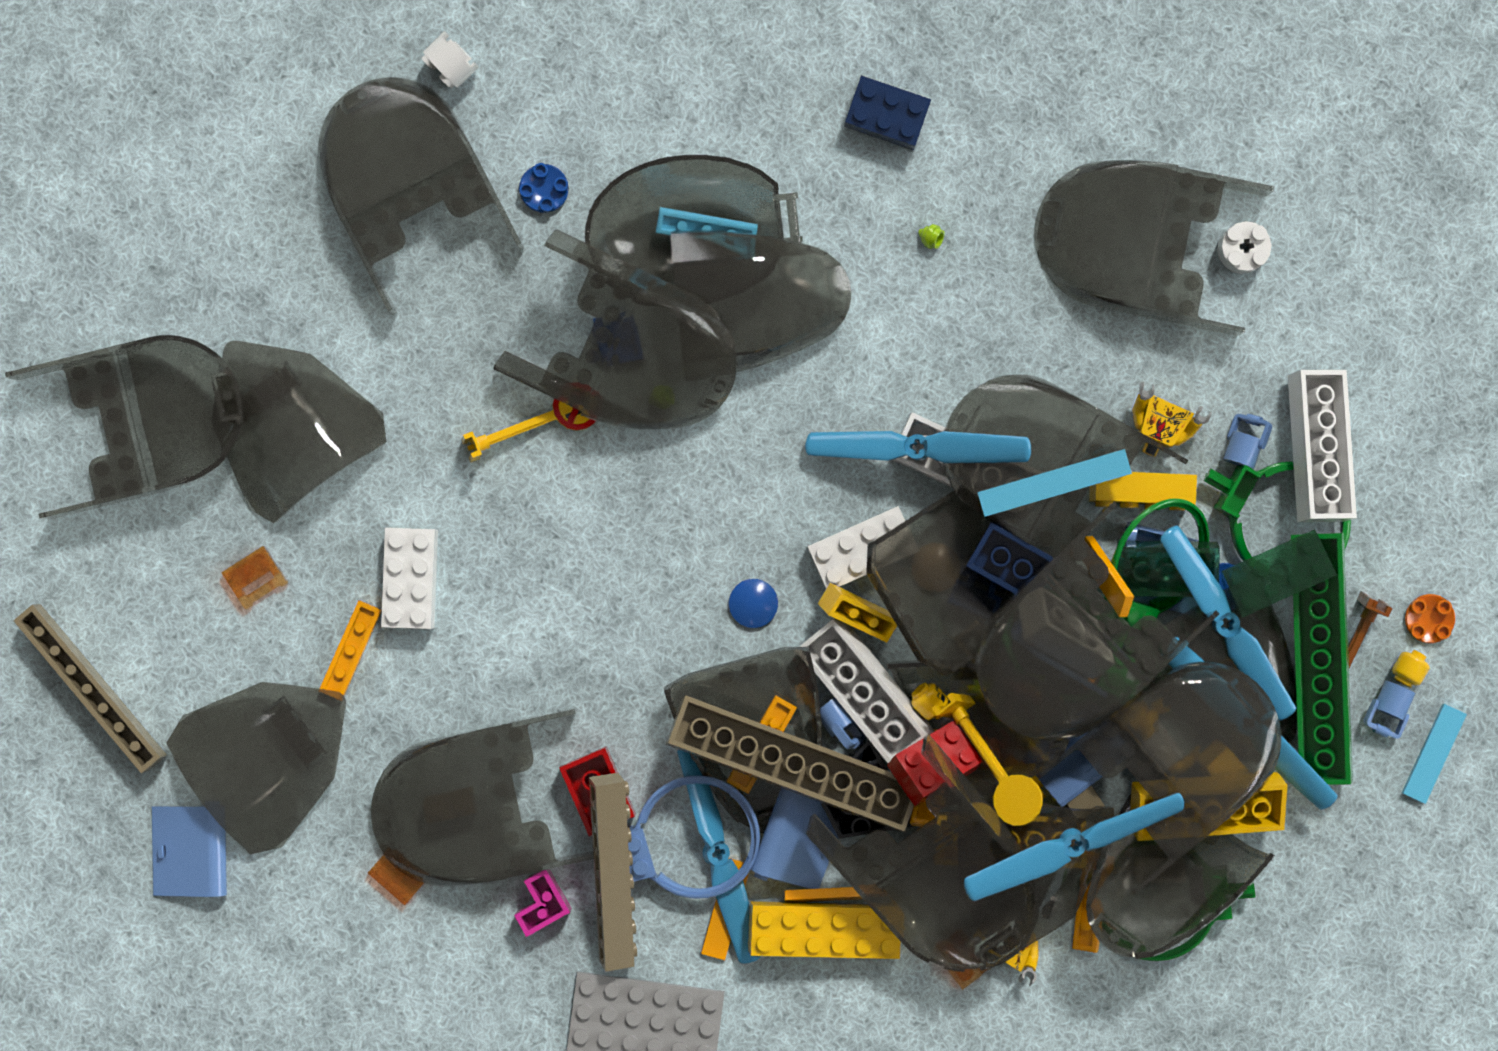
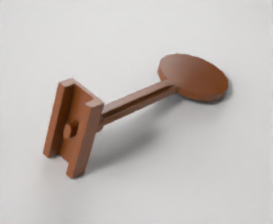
(1368, 615)

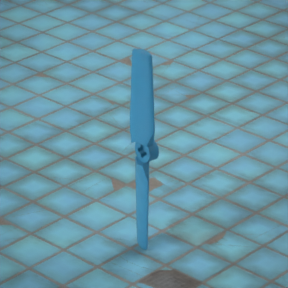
(942, 446)
(1210, 596)
(1290, 763)
(1055, 853)
(733, 903)

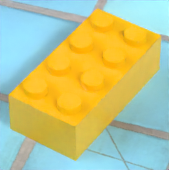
(1144, 489)

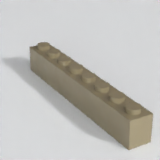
(90, 687)
(612, 871)

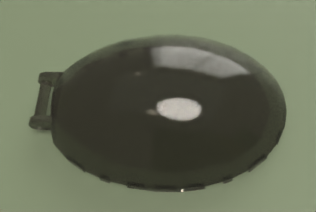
(628, 208)

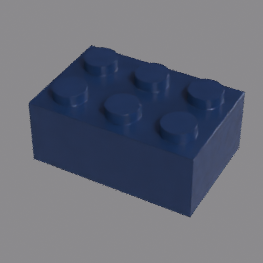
(887, 112)
(1006, 558)

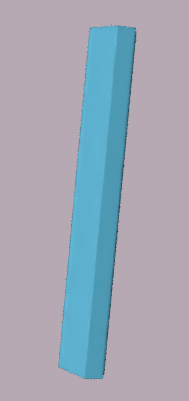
(1054, 482)

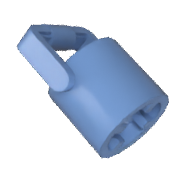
(1242, 447)
(1393, 701)
(837, 720)

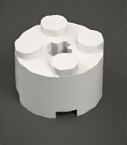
(449, 60)
(1255, 238)

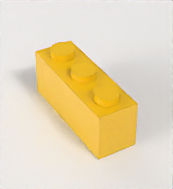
(857, 612)

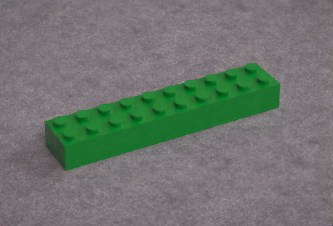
(1324, 670)

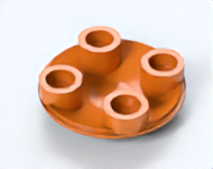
(1430, 618)

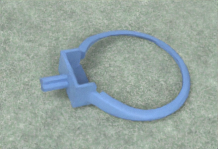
(642, 861)

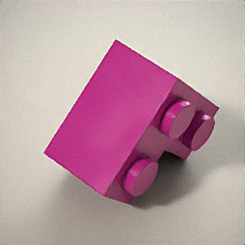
(548, 902)

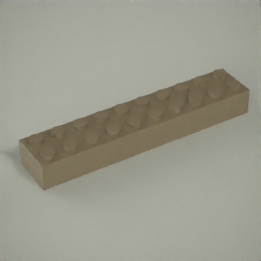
(790, 763)

